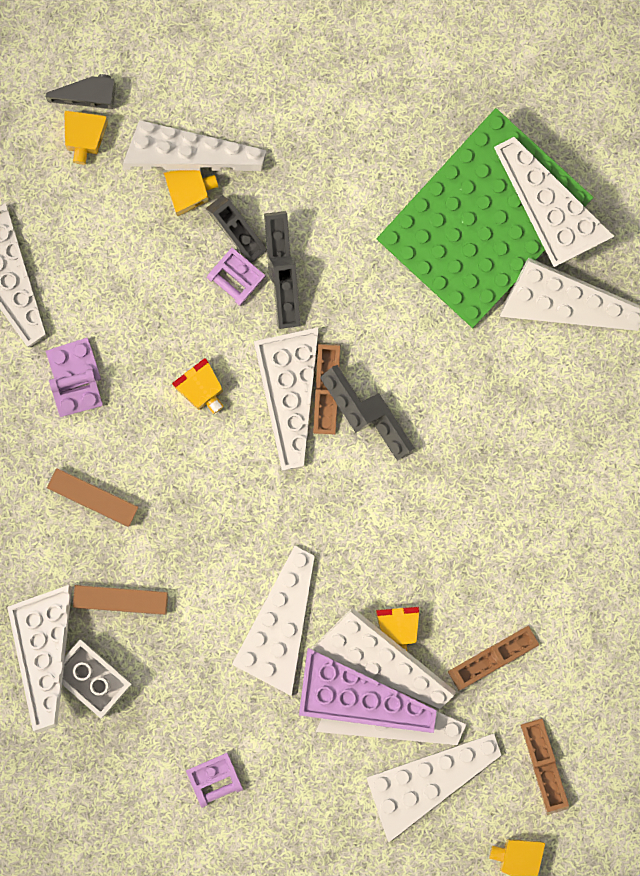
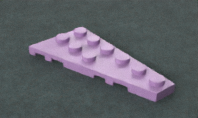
(349, 696)

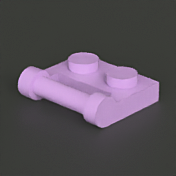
(241, 271)
(78, 398)
(210, 773)

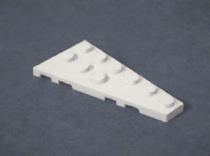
(183, 150)
(16, 292)
(557, 297)
(287, 379)
(275, 637)
(40, 643)
(372, 653)
(445, 731)
(417, 787)

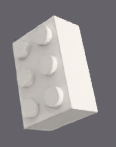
(93, 679)

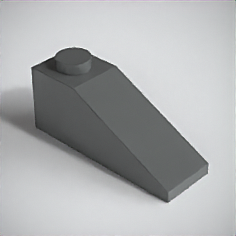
(89, 92)
(236, 228)

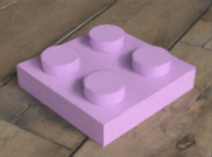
(72, 360)

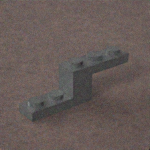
(282, 269)
(367, 412)

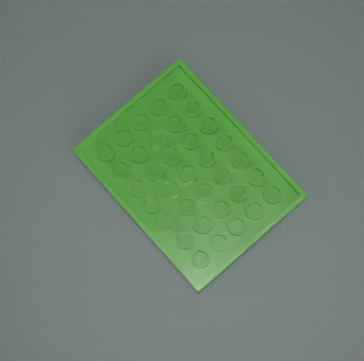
(468, 226)

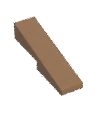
(325, 405)
(92, 497)
(120, 600)
(493, 658)
(544, 767)

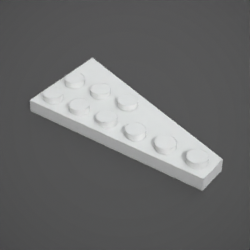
(556, 214)

